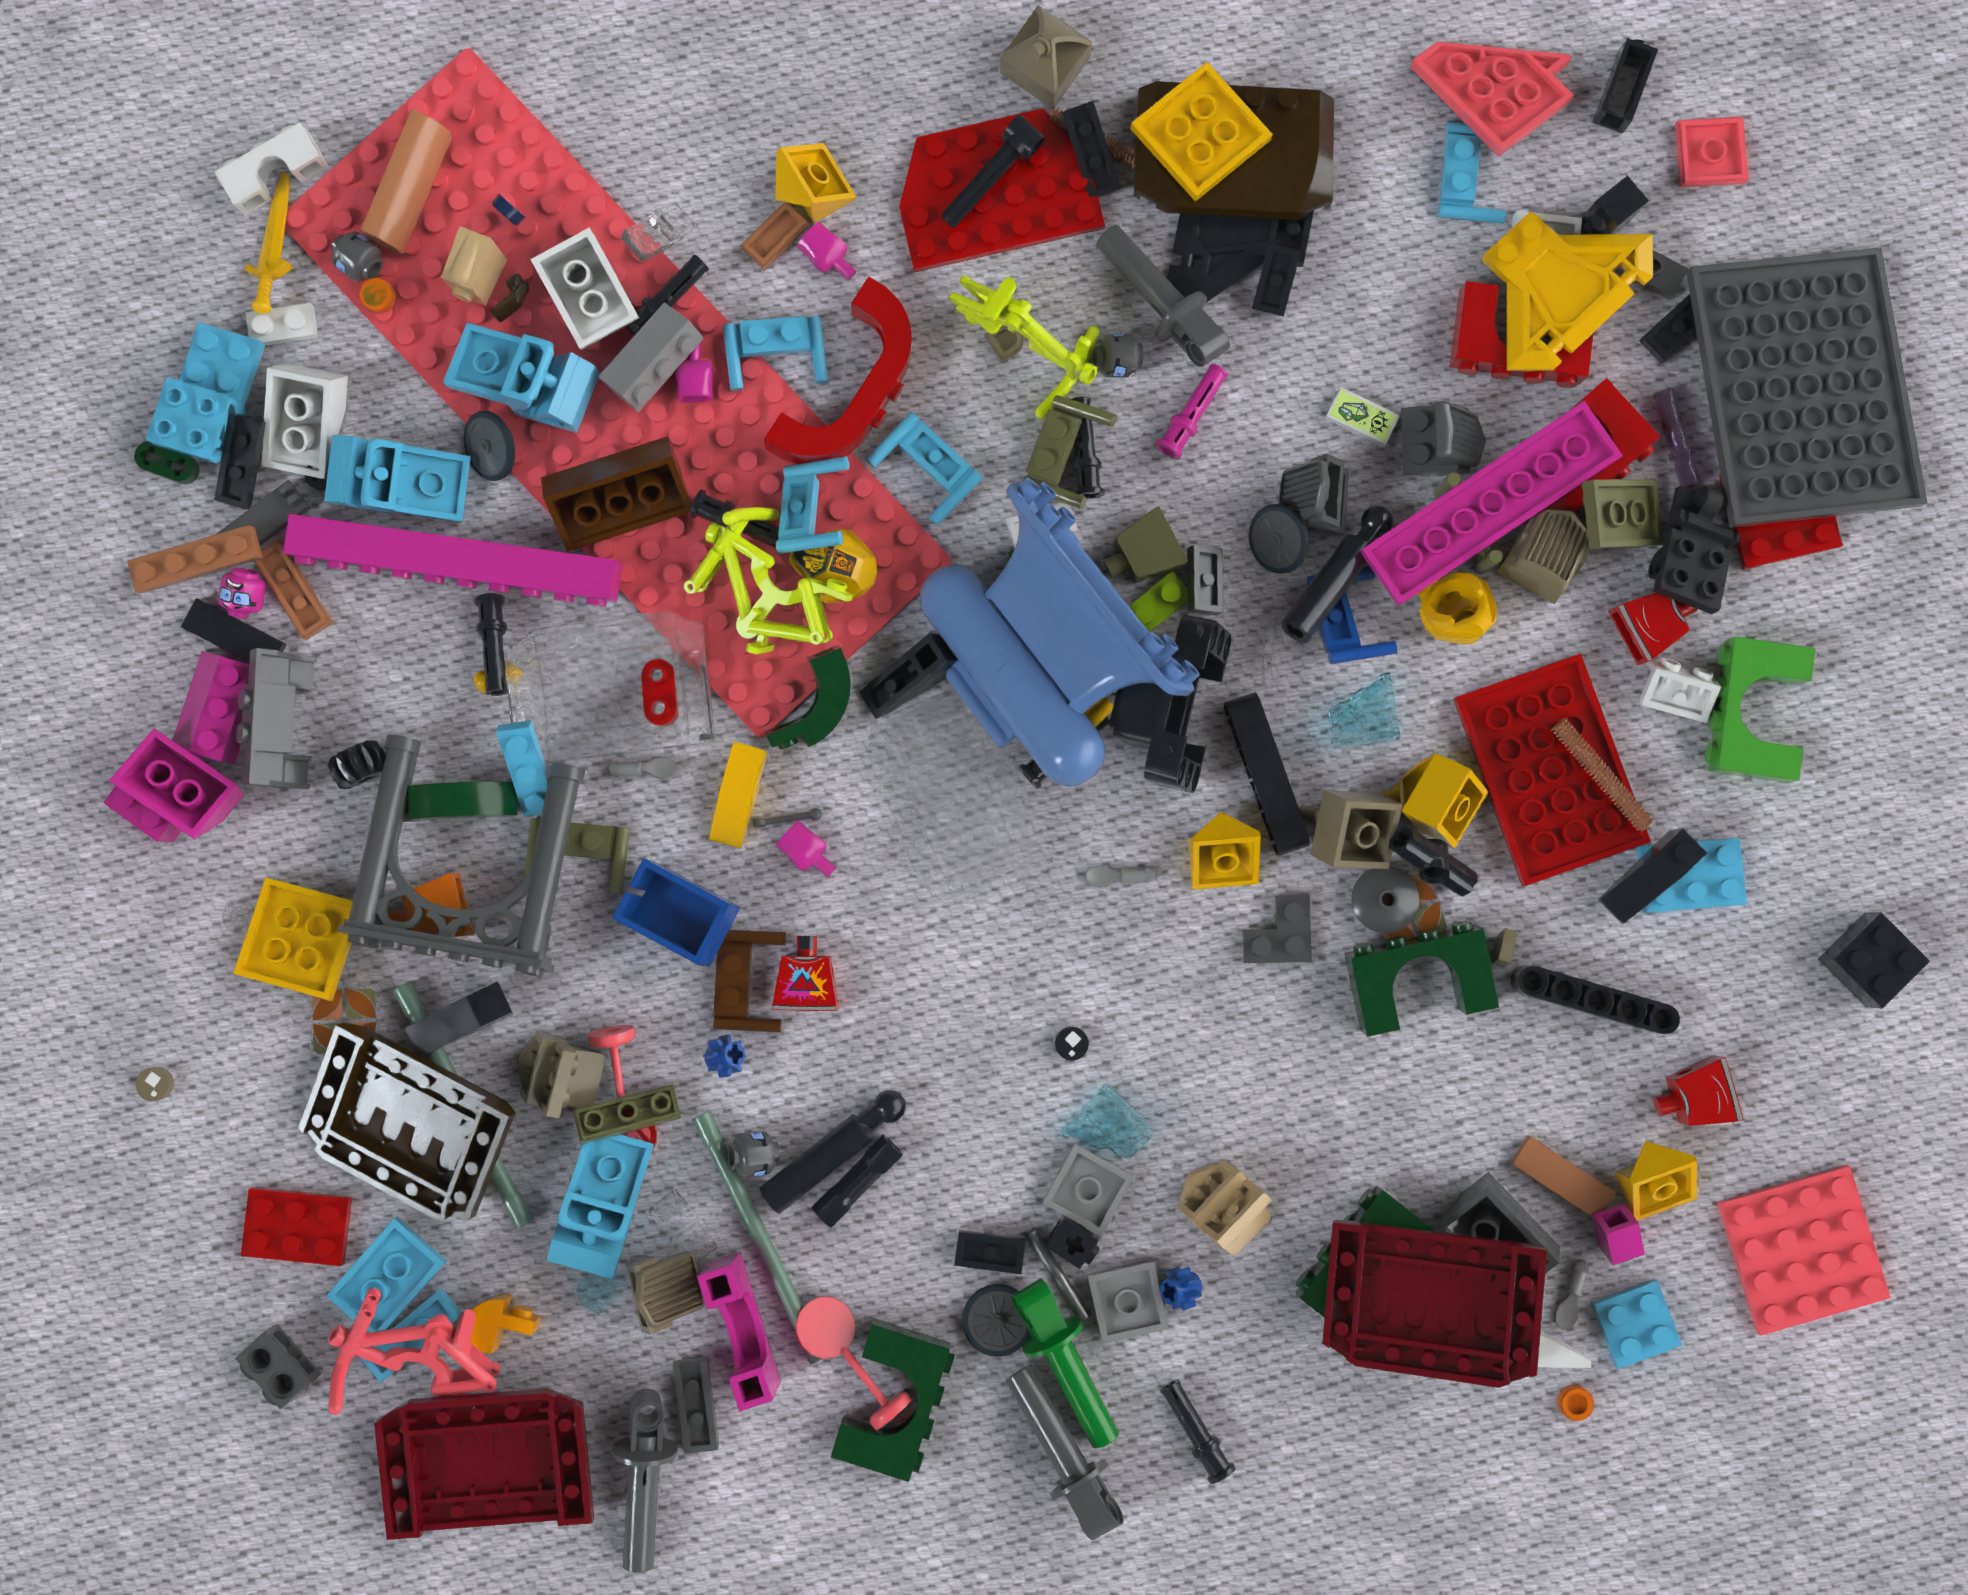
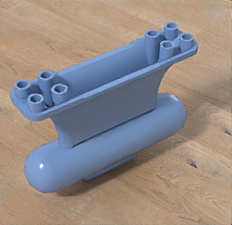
(1046, 641)

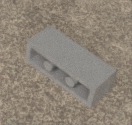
(651, 357)

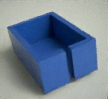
(676, 913)

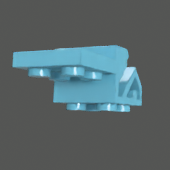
(523, 376)
(212, 384)
(396, 478)
(600, 1205)

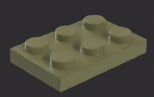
(1622, 513)

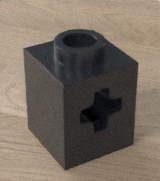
(1067, 1229)

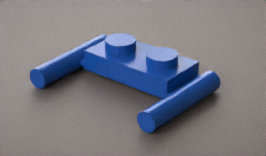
(1341, 635)

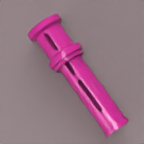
(1182, 425)

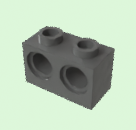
(284, 1359)

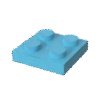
(1636, 1323)

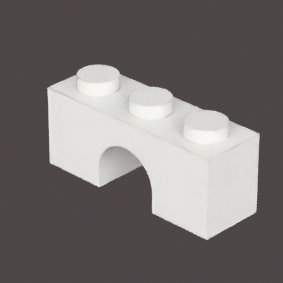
(246, 176)

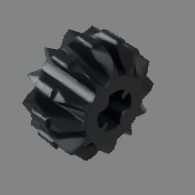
(357, 764)

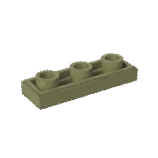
(606, 1120)

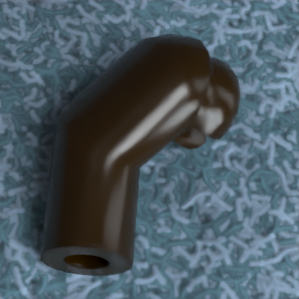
(514, 300)

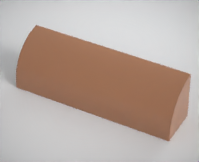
(406, 182)

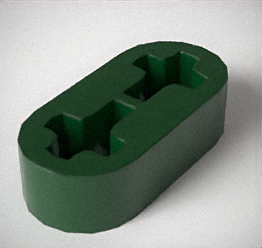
(164, 469)

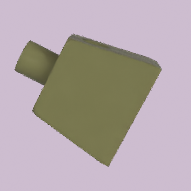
(1146, 549)

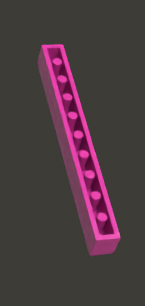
(454, 559)

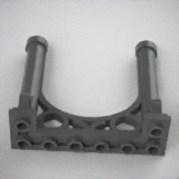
(380, 854)

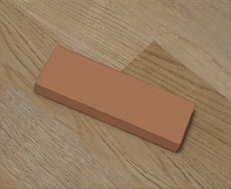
(293, 591)
(1562, 1177)

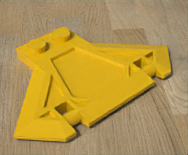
(1562, 286)

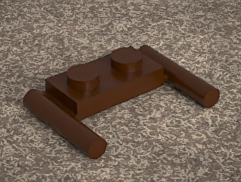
(734, 978)

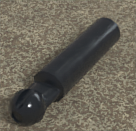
(1335, 576)
(831, 1152)

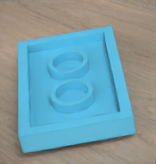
(1710, 883)
(395, 1264)

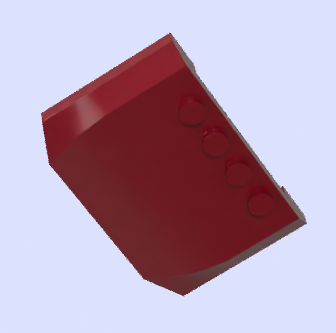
(1434, 1303)
(483, 1462)

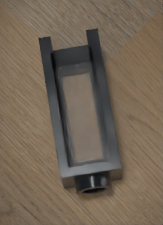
(1625, 85)

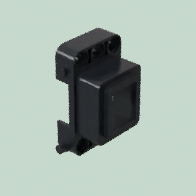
(1159, 721)

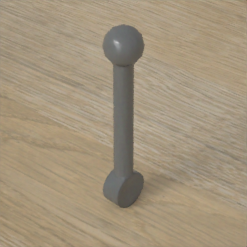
(814, 814)

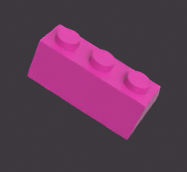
(212, 709)
(177, 785)

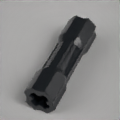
(857, 1180)

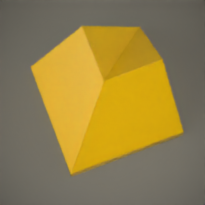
(811, 179)
(1224, 854)
(1658, 1180)

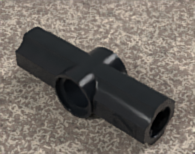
(1433, 860)

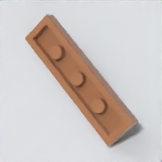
(195, 559)

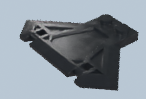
(1229, 249)

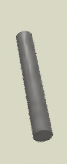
(1057, 1274)

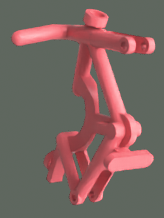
(438, 1334)

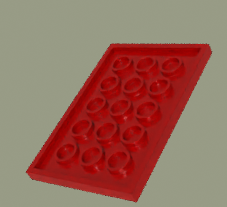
(1539, 792)

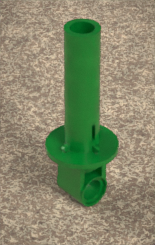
(1053, 1338)

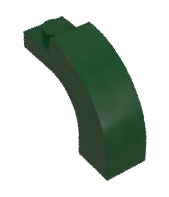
(829, 704)
(460, 801)

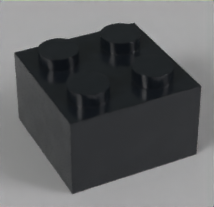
(1874, 960)

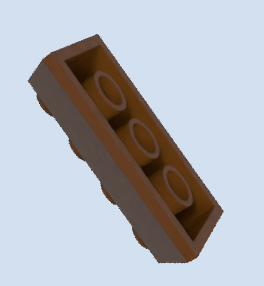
(616, 494)

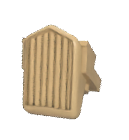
(1224, 1205)

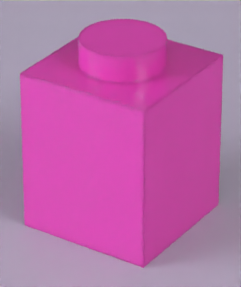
(1618, 1234)

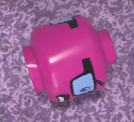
(241, 592)

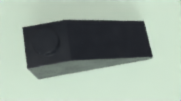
(909, 675)
(1652, 874)
(459, 1019)

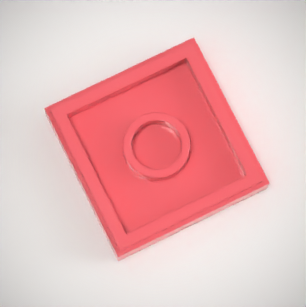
(1711, 152)

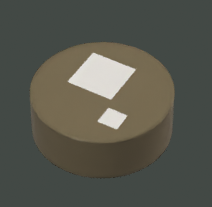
(154, 1083)

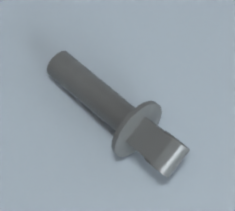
(1181, 317)
(645, 1452)
(1079, 1480)

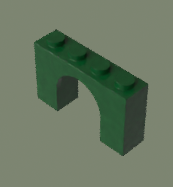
(1375, 969)
(1375, 1208)
(896, 1449)

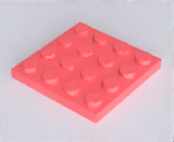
(1803, 1250)

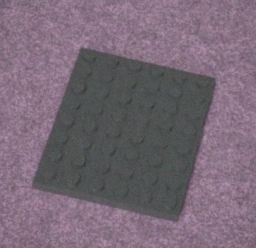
(1806, 387)

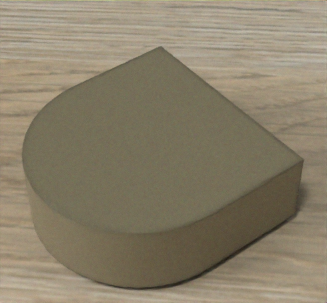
(1005, 343)
(1504, 947)

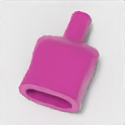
(825, 250)
(694, 379)
(805, 849)

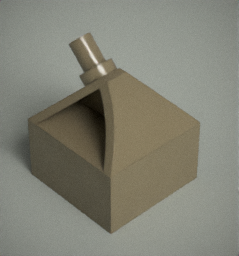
(1045, 57)
(1353, 828)

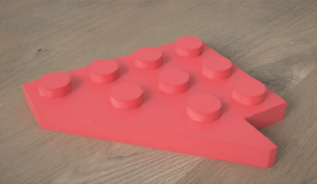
(1496, 89)

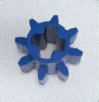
(724, 1056)
(1181, 1288)

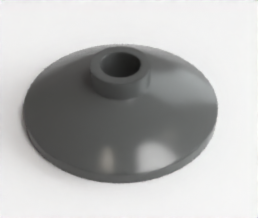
(1368, 903)

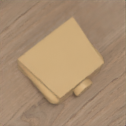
(473, 266)

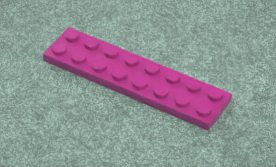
(1491, 503)

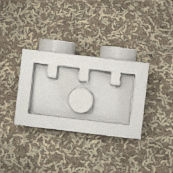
(1680, 689)

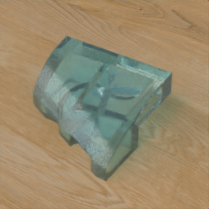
(1352, 720)
(1120, 1131)

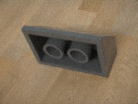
(1492, 1213)

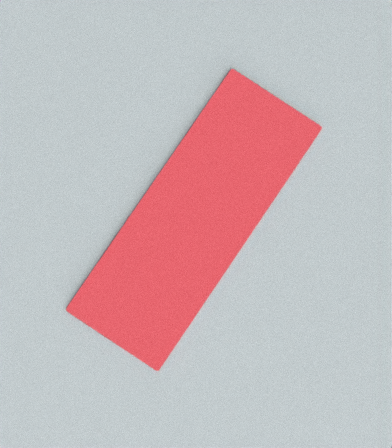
(716, 442)

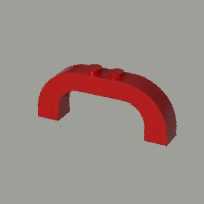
(804, 444)

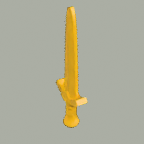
(270, 264)

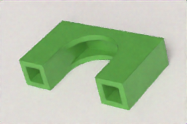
(1732, 745)

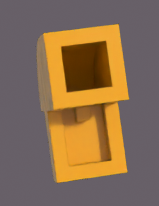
(495, 1315)

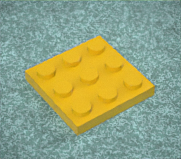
(1201, 131)
(296, 939)

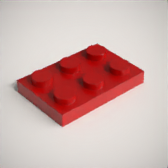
(296, 1226)

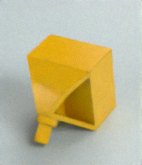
(1439, 797)

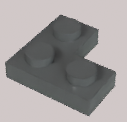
(1288, 941)

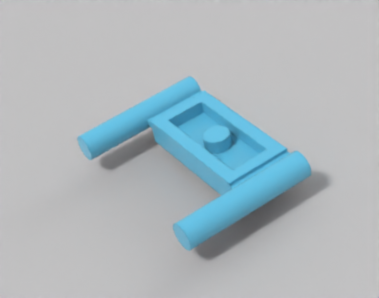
(1460, 177)
(774, 338)
(934, 458)
(800, 506)

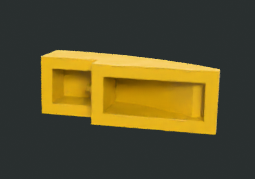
(737, 794)

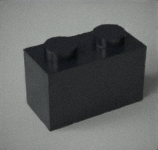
(1614, 209)

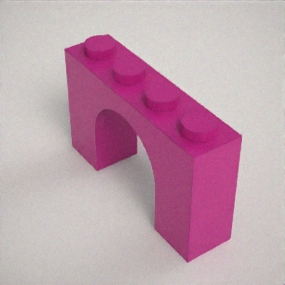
(755, 1372)

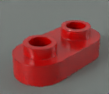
(659, 692)

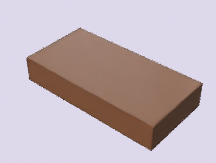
(774, 235)

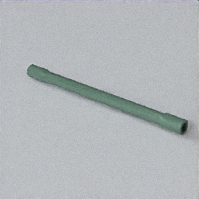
(714, 1143)
(511, 1198)

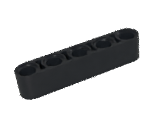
(1268, 774)
(1610, 999)

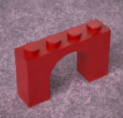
(1480, 349)
(1626, 429)

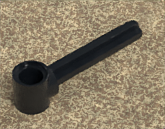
(1019, 142)

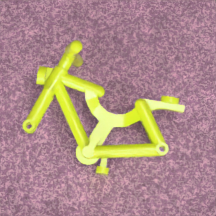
(1001, 309)
(752, 619)

